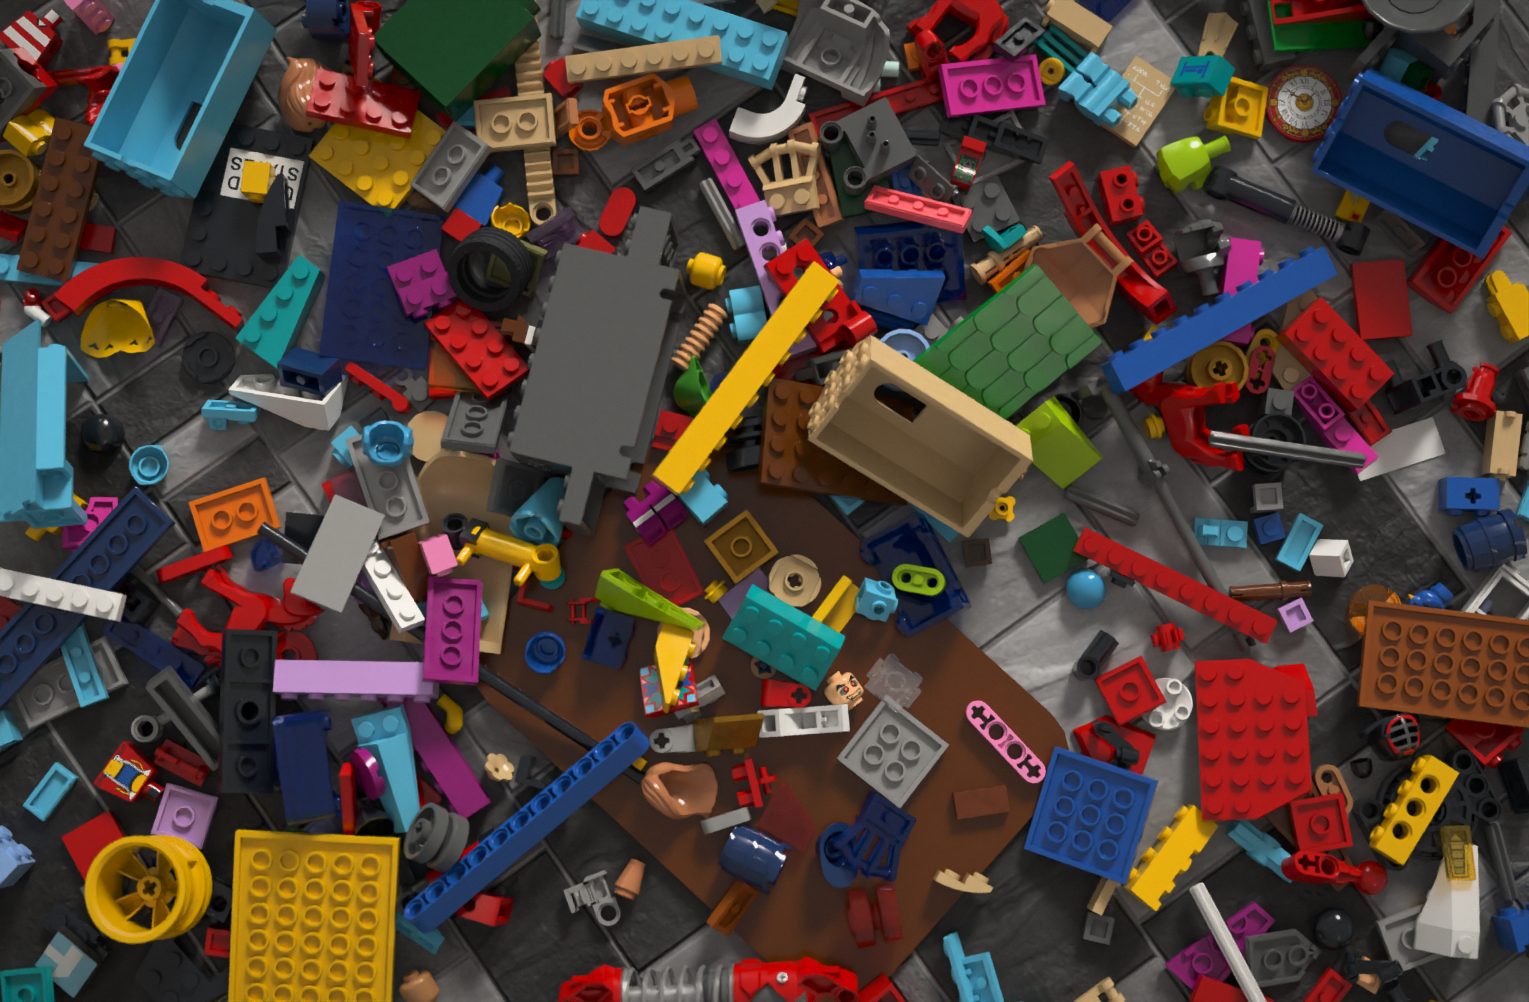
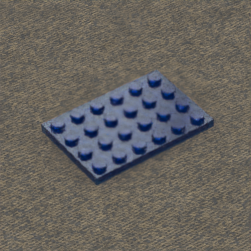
(362, 307)

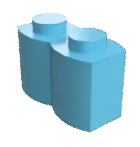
(747, 313)

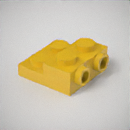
(1238, 110)

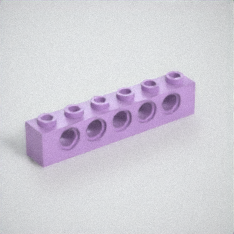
(749, 219)

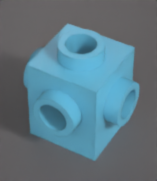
(876, 599)

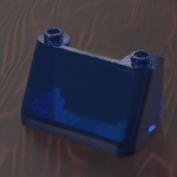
(916, 544)

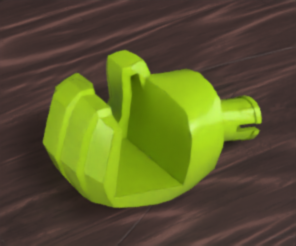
(1188, 162)

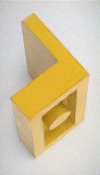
(838, 605)

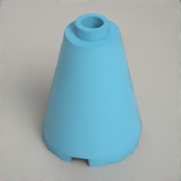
(537, 517)

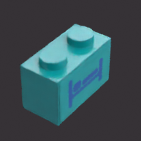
(1202, 76)

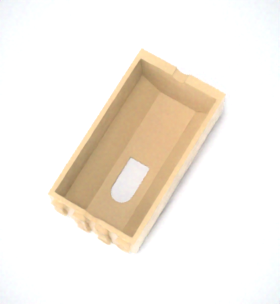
(944, 462)

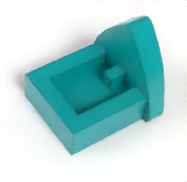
(1001, 242)

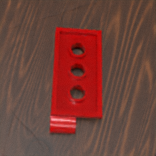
(363, 22)
(851, 322)

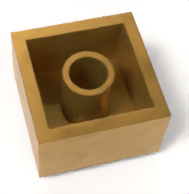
(741, 547)

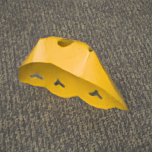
(118, 327)

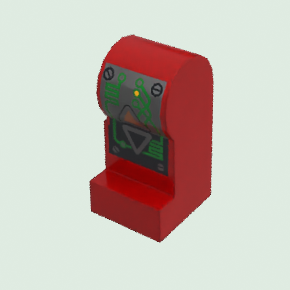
(967, 162)

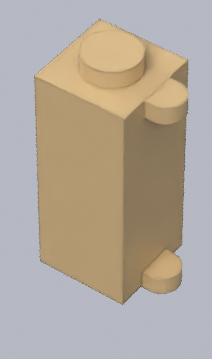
(1077, 23)
(1501, 445)

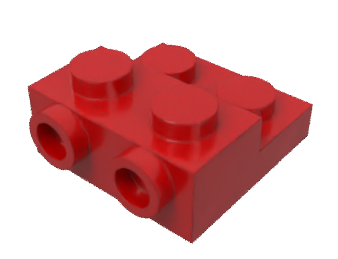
(1485, 740)

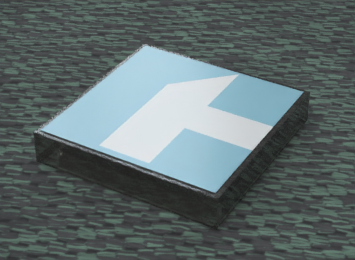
(71, 961)

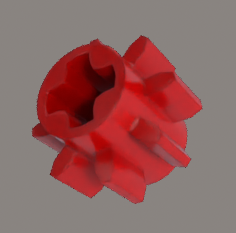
(1167, 637)

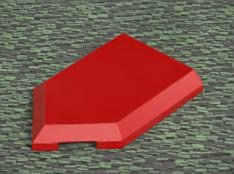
(1101, 750)

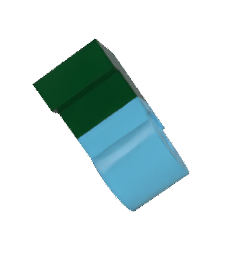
(1407, 69)

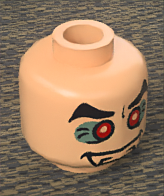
(844, 690)

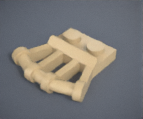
(792, 194)

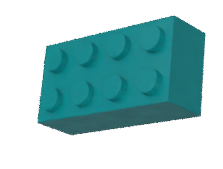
(784, 637)

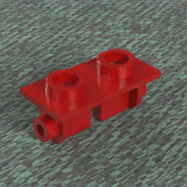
(182, 762)

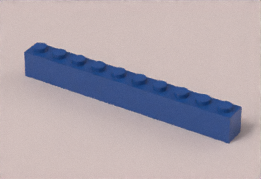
(1218, 320)

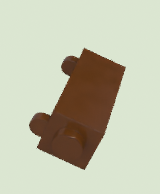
(409, 563)

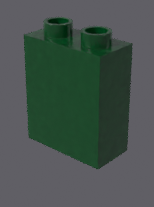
(457, 46)

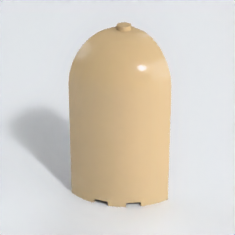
(462, 485)

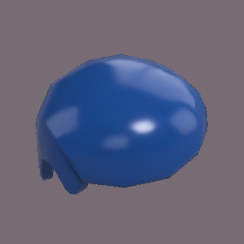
(544, 652)

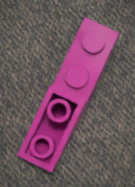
(1329, 421)

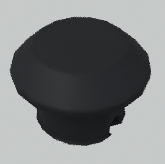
(1499, 399)

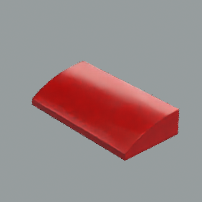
(1450, 272)

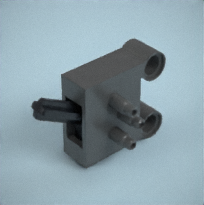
(876, 143)

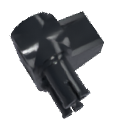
(1428, 386)

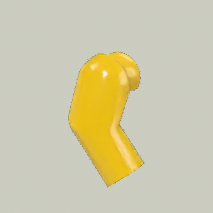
(454, 714)

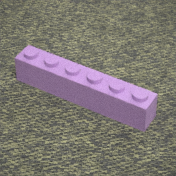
(352, 679)

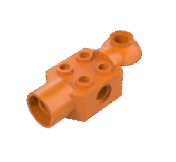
(635, 111)

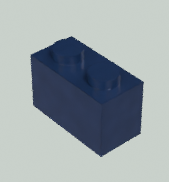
(309, 372)

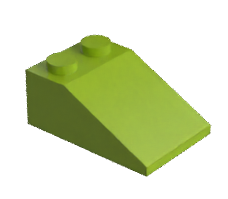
(1058, 443)

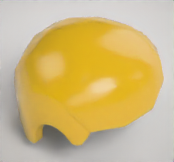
(512, 219)

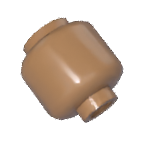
(419, 987)

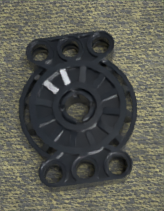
(1457, 809)

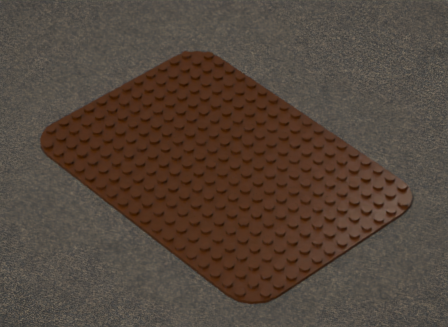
(803, 910)

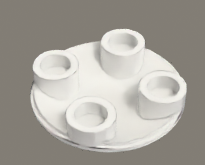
(1176, 710)

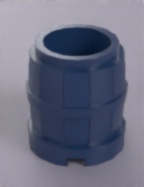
(1489, 541)
(753, 857)

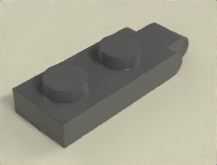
(665, 163)

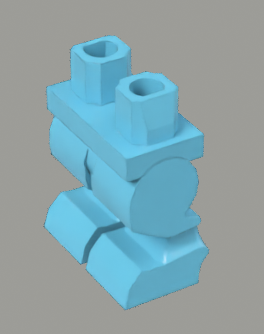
(1108, 91)

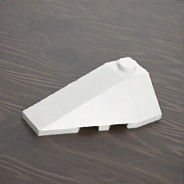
(290, 403)
(1450, 917)

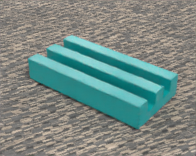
(1067, 42)

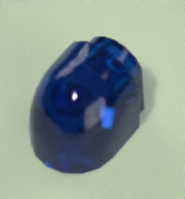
(265, 555)

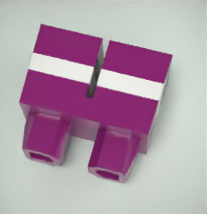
(644, 519)

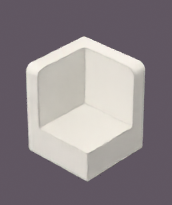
(1331, 558)

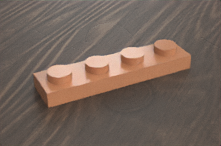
(830, 210)

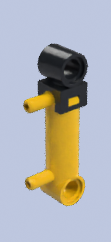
(478, 539)

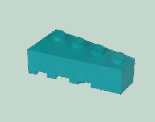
(283, 313)

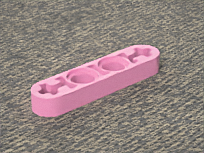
(1002, 744)

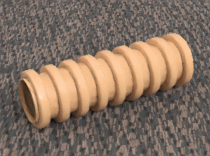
(700, 336)

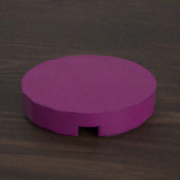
(366, 773)

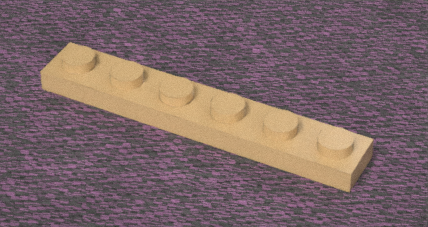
(644, 59)

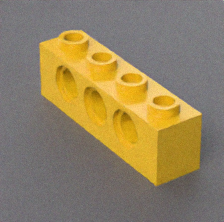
(1441, 779)

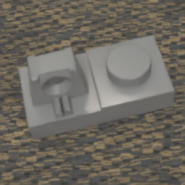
(708, 693)

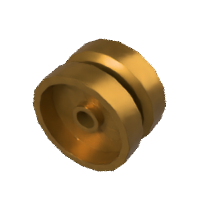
(18, 181)
(1221, 356)

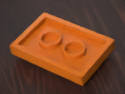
(234, 514)

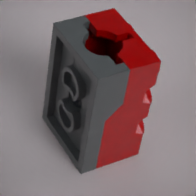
(22, 85)

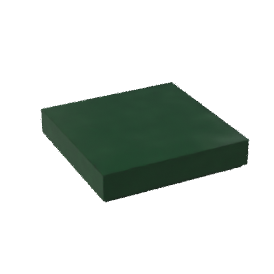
(1052, 548)

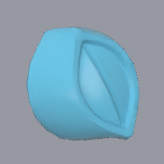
(149, 464)

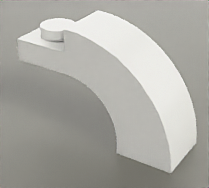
(805, 720)

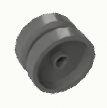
(436, 837)

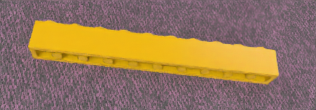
(745, 378)

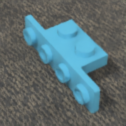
(973, 973)

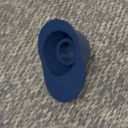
(831, 860)

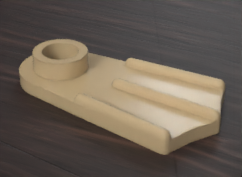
(1217, 34)

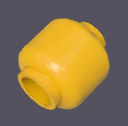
(706, 271)

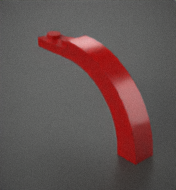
(1081, 213)
(126, 272)

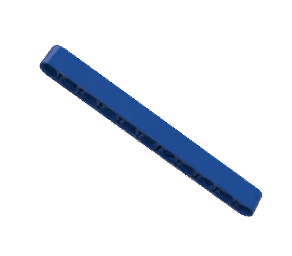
(526, 827)

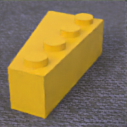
(1169, 856)

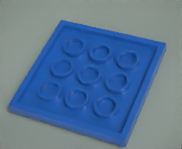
(1091, 815)

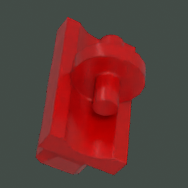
(747, 771)

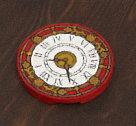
(1302, 103)

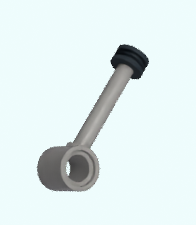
(158, 723)

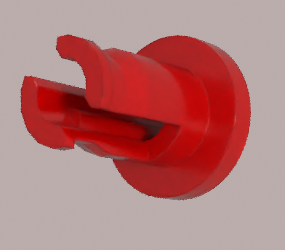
(1476, 401)

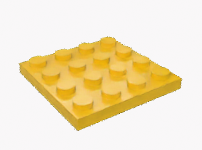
(377, 163)

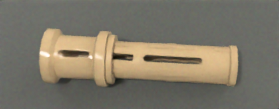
(996, 261)

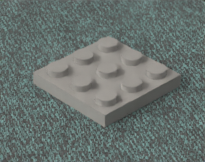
(892, 752)

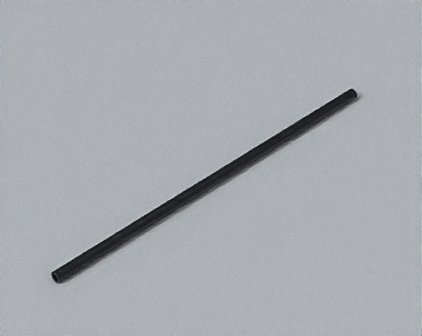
(484, 674)

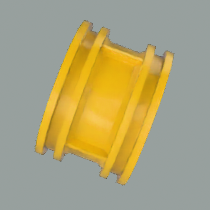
(115, 913)

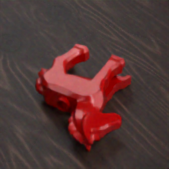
(982, 15)
(1185, 418)
(251, 612)

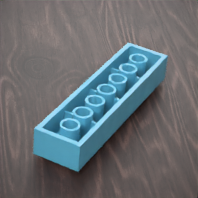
(748, 47)

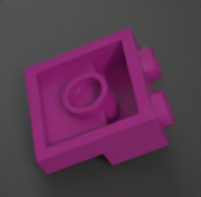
(421, 284)

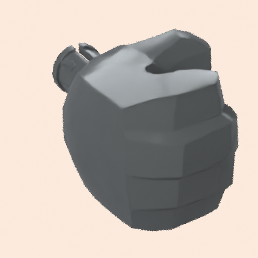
(1202, 251)

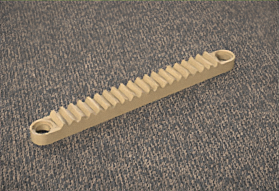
(537, 160)

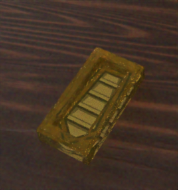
(1458, 853)

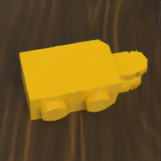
(1509, 306)

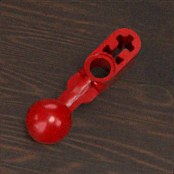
(1367, 876)

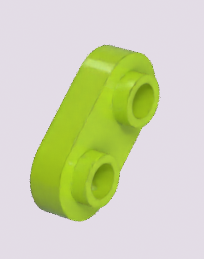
(919, 580)

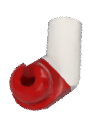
(33, 307)

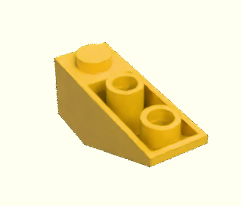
(670, 657)

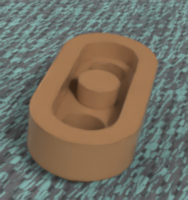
(1334, 785)

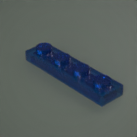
(155, 649)

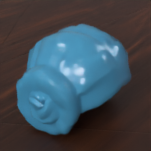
(387, 443)

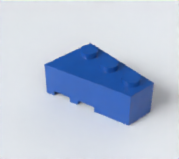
(899, 293)
(1512, 928)

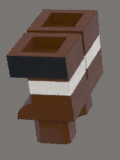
(520, 333)

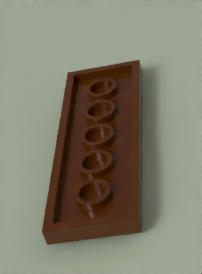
(60, 204)

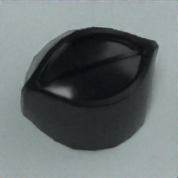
(373, 822)

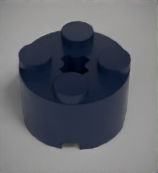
(326, 18)

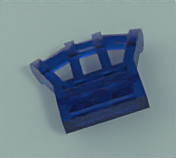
(881, 820)

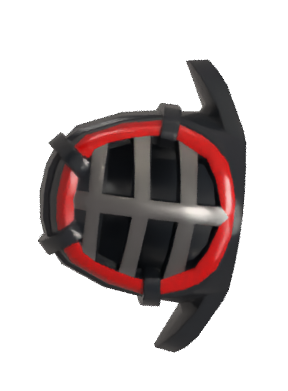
(1393, 736)

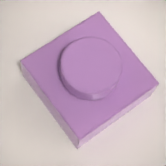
(1294, 615)

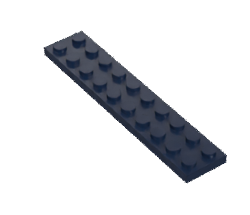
(98, 563)

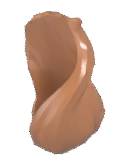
(296, 91)
(681, 789)

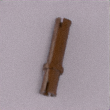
(1271, 591)

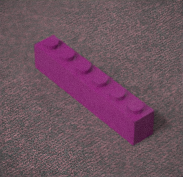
(443, 759)

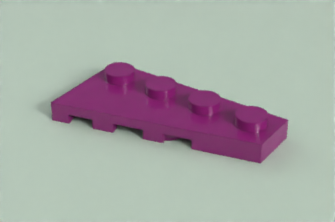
(1205, 955)

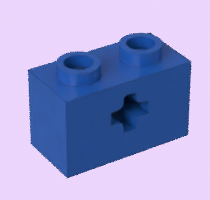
(1483, 492)

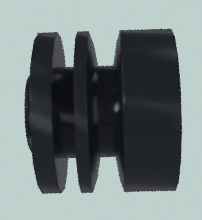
(1274, 427)
(747, 441)

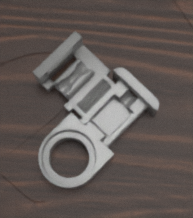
(593, 892)

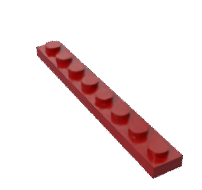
(1175, 585)

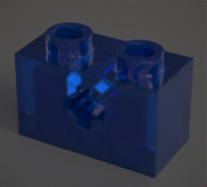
(597, 646)

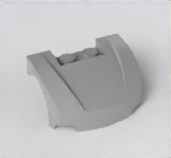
(839, 46)

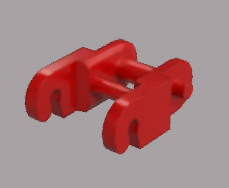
(582, 601)

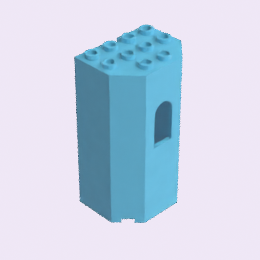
(180, 58)

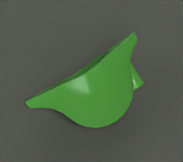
(692, 389)

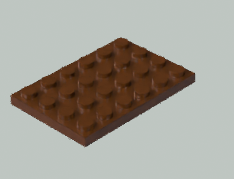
(798, 464)

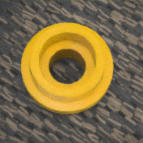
(1154, 426)

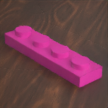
(725, 165)

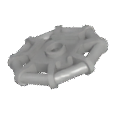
(1517, 117)

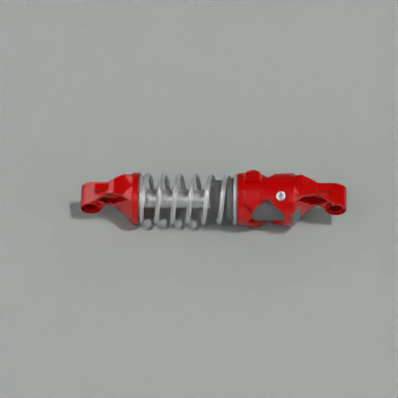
(742, 982)

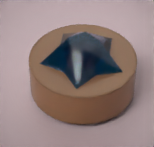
(761, 669)

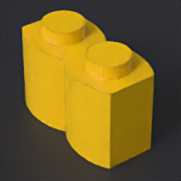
(30, 132)

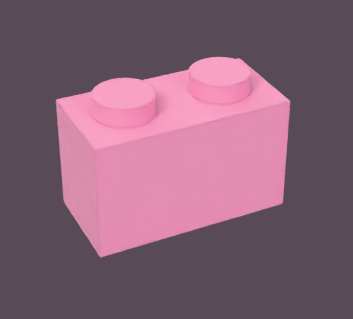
(438, 554)

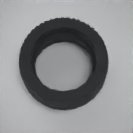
(475, 291)

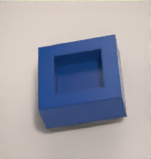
(1268, 528)

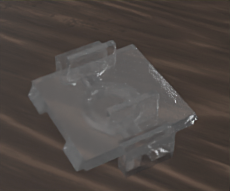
(893, 683)

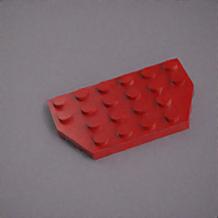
(1250, 739)

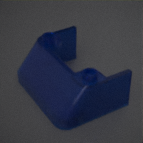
(305, 766)

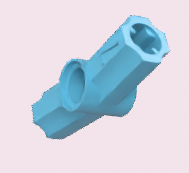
(1258, 845)

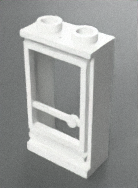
(1509, 573)

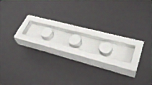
(391, 590)

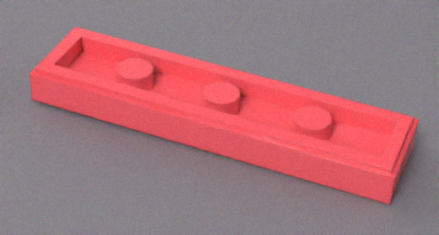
(918, 209)

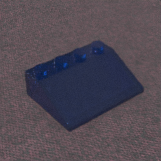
(917, 247)

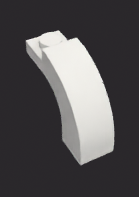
(772, 126)

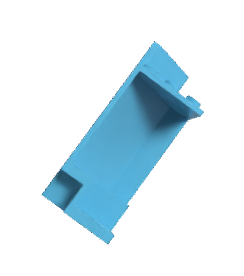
(33, 465)

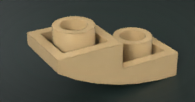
(974, 884)

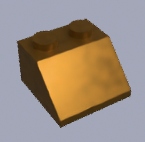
(727, 733)

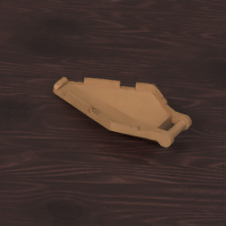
(1082, 273)

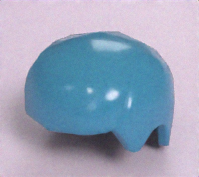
(1085, 588)

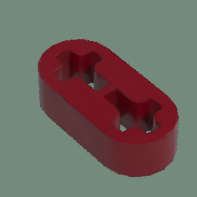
(1265, 371)

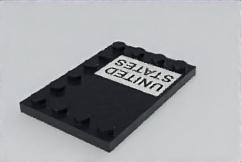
(225, 223)

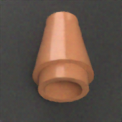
(630, 880)

